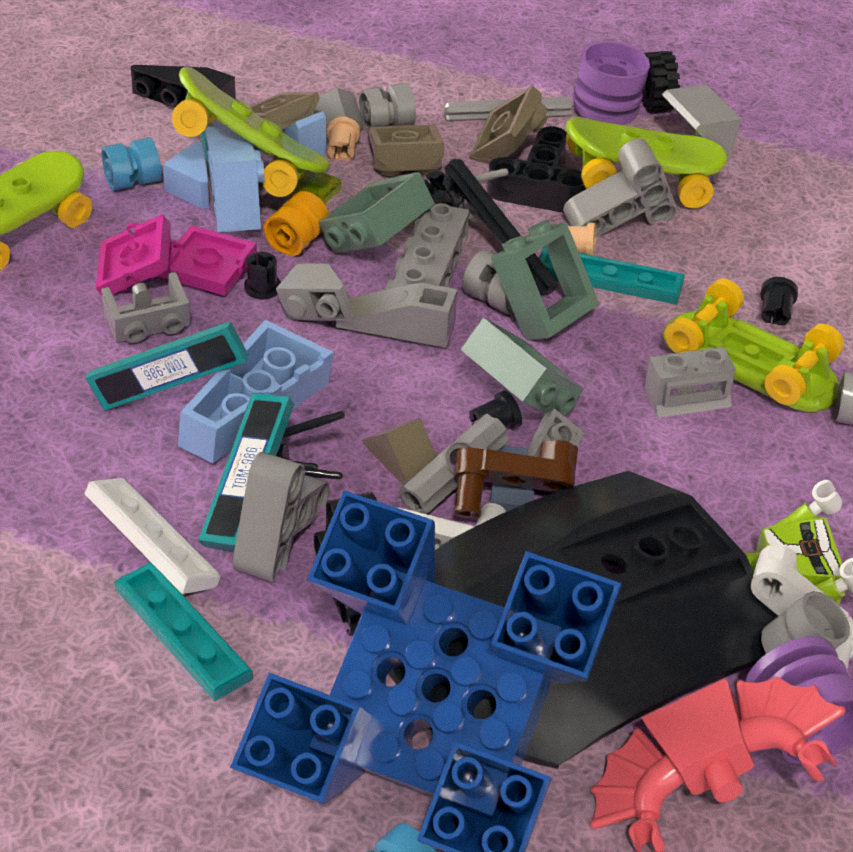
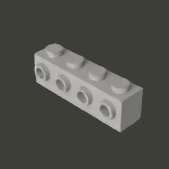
(434, 248)

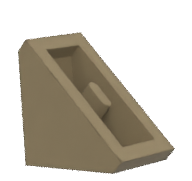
(402, 449)

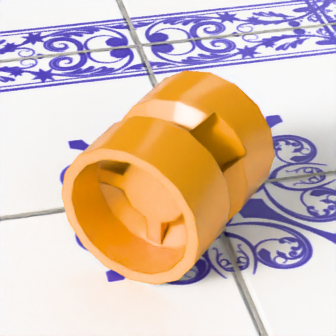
(295, 223)

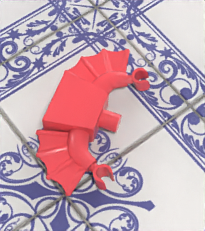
(707, 746)

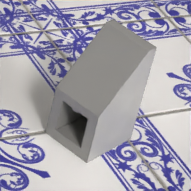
(314, 294)

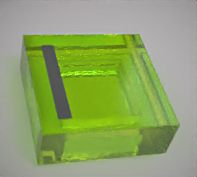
(321, 185)

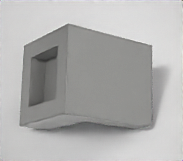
(339, 104)

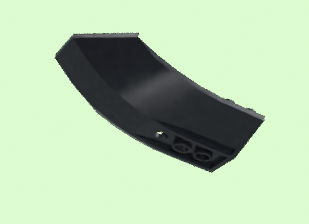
(675, 619)

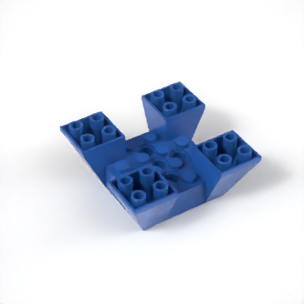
(385, 570)

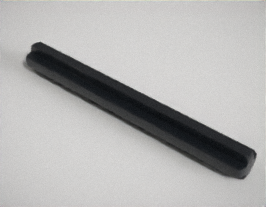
(495, 219)

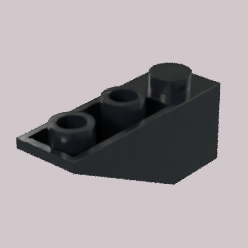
(164, 84)

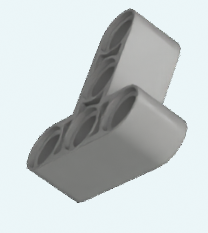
(626, 194)
(274, 509)

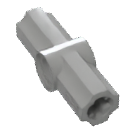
(438, 476)

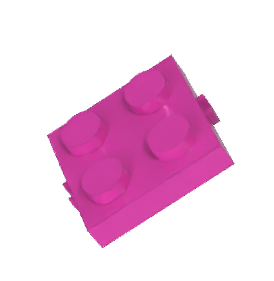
(134, 256)
(208, 259)

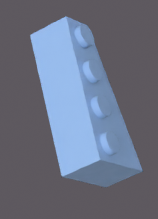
(234, 176)
(276, 365)

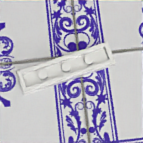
(152, 535)

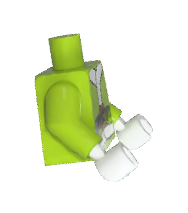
(812, 543)

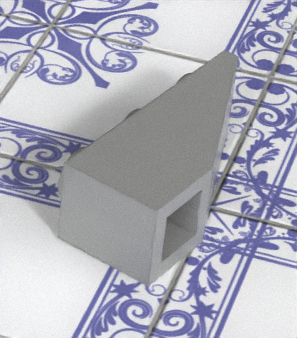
(408, 313)

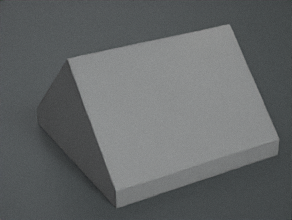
(706, 114)

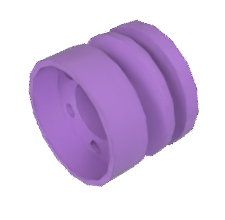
(610, 82)
(809, 663)

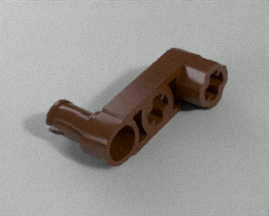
(549, 472)

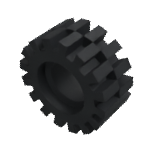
(661, 77)

